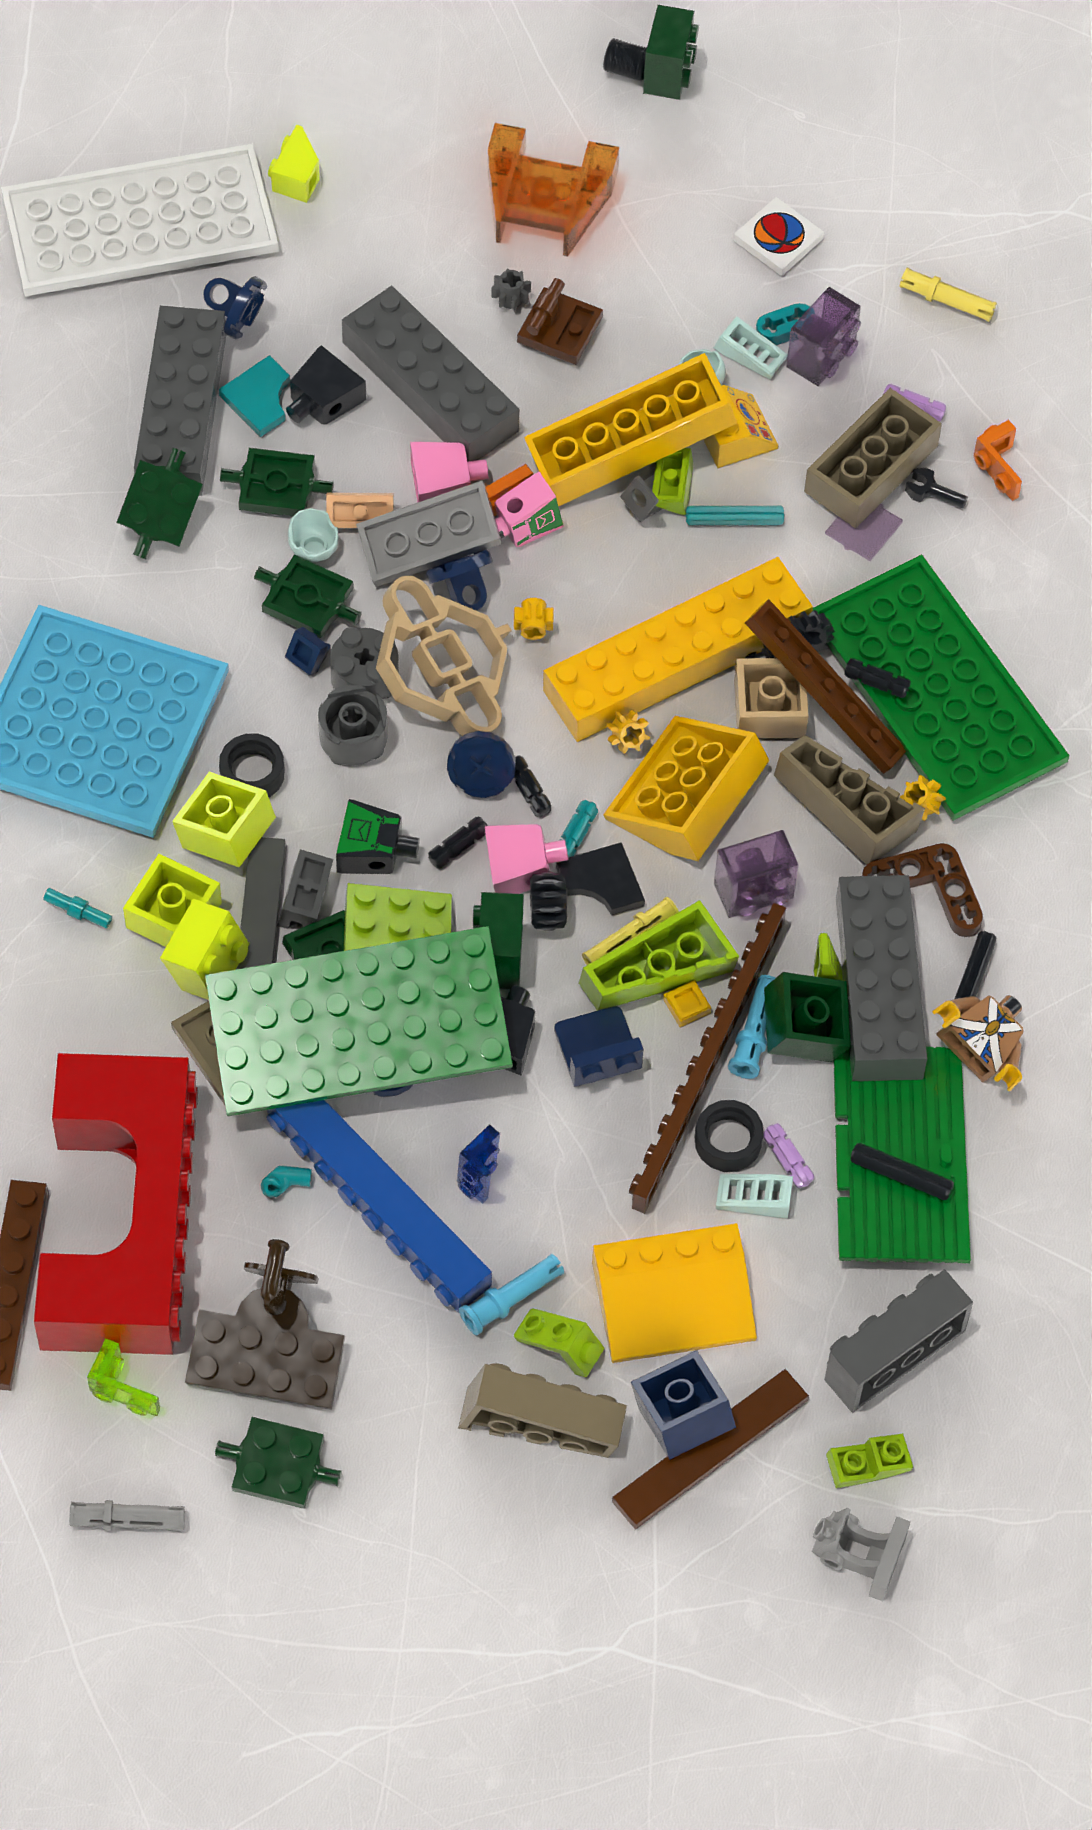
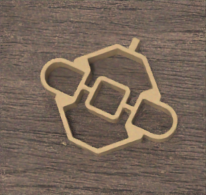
(437, 610)

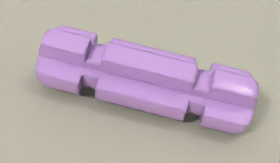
(935, 409)
(788, 1155)

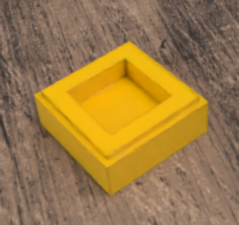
(687, 1003)

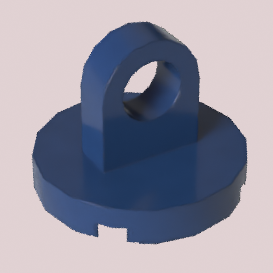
(242, 303)
(463, 573)
(481, 764)

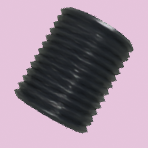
(625, 59)

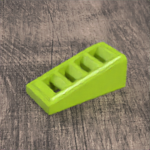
(826, 961)

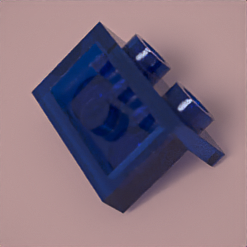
(477, 1164)

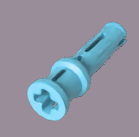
(751, 1040)
(497, 1302)

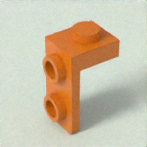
(987, 456)

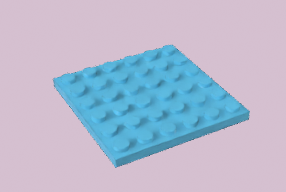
(101, 719)

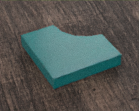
(256, 395)

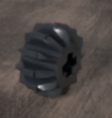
(548, 901)

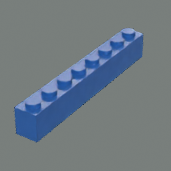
(384, 1201)

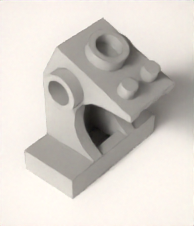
(835, 1532)

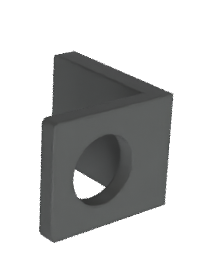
(640, 498)

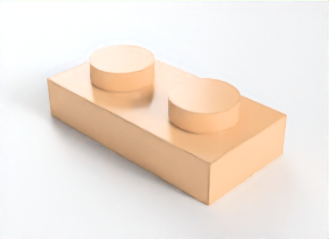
(352, 508)

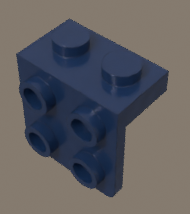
(598, 1046)

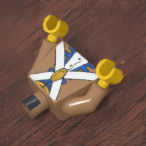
(984, 1036)

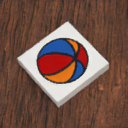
(778, 236)

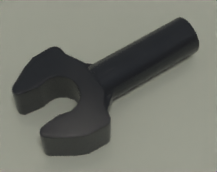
(931, 488)

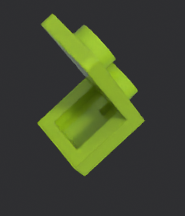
(562, 1335)

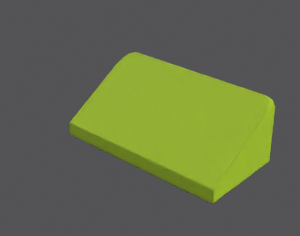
(673, 481)

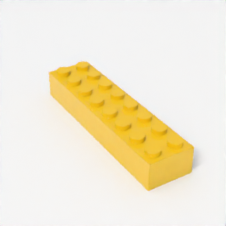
(668, 650)

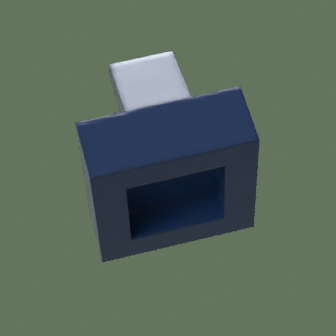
(307, 650)

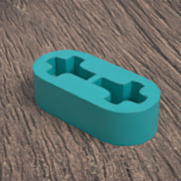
(781, 321)

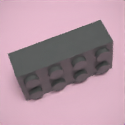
(897, 1339)

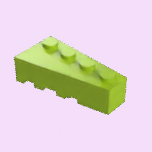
(660, 960)

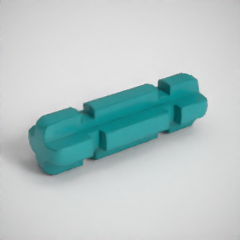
(579, 825)

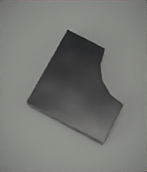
(604, 876)

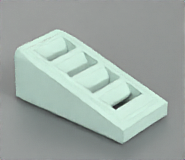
(745, 357)
(766, 1182)

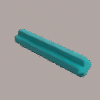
(735, 515)

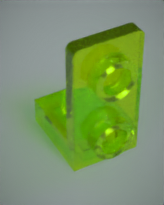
(104, 1387)

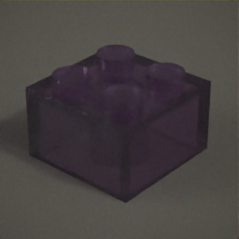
(824, 336)
(755, 874)

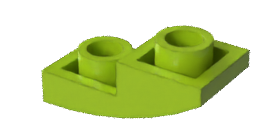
(869, 1462)

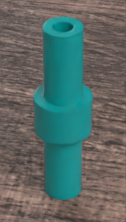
(77, 908)

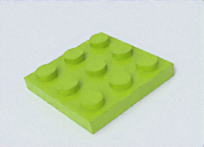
(393, 915)

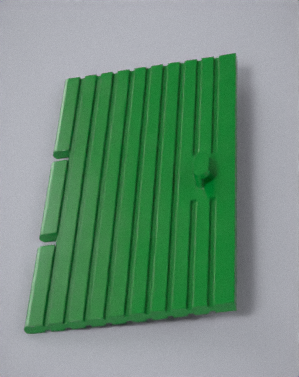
(918, 1125)

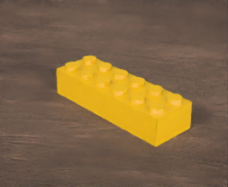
(631, 429)

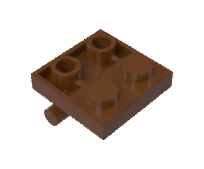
(559, 324)

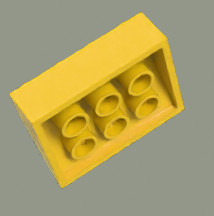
(688, 786)
(674, 1293)

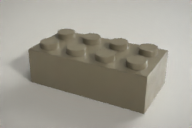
(872, 457)

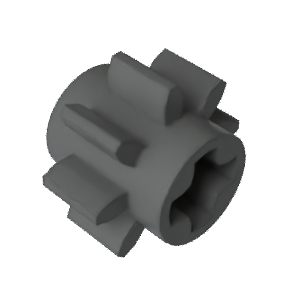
(511, 289)

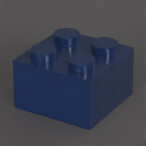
(683, 1404)

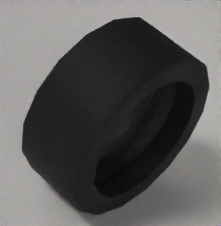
(254, 744)
(734, 1111)

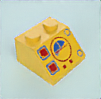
(746, 438)

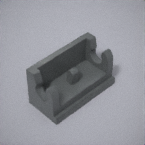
(305, 889)

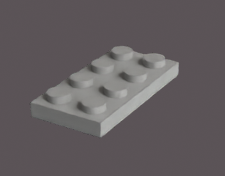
(429, 533)

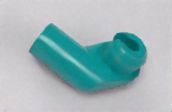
(283, 1177)

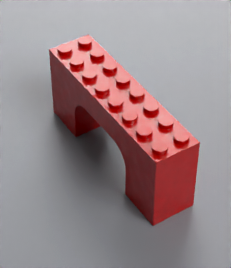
(135, 1290)

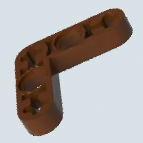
(933, 872)

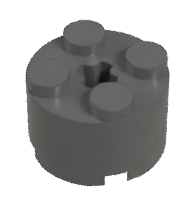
(355, 660)
(353, 725)

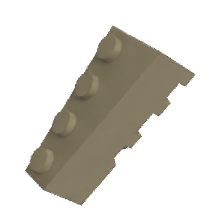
(846, 800)
(542, 1411)

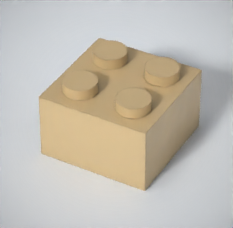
(769, 699)

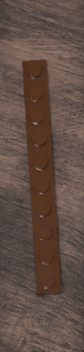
(701, 1068)

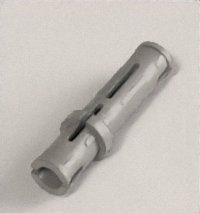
(134, 1516)

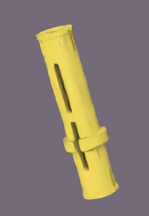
(947, 294)
(640, 924)

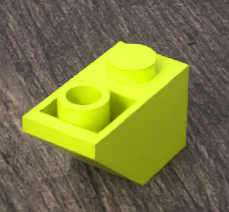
(296, 168)

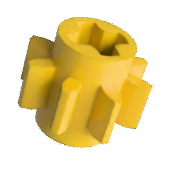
(533, 618)
(619, 731)
(924, 794)

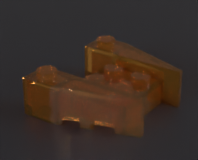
(546, 191)

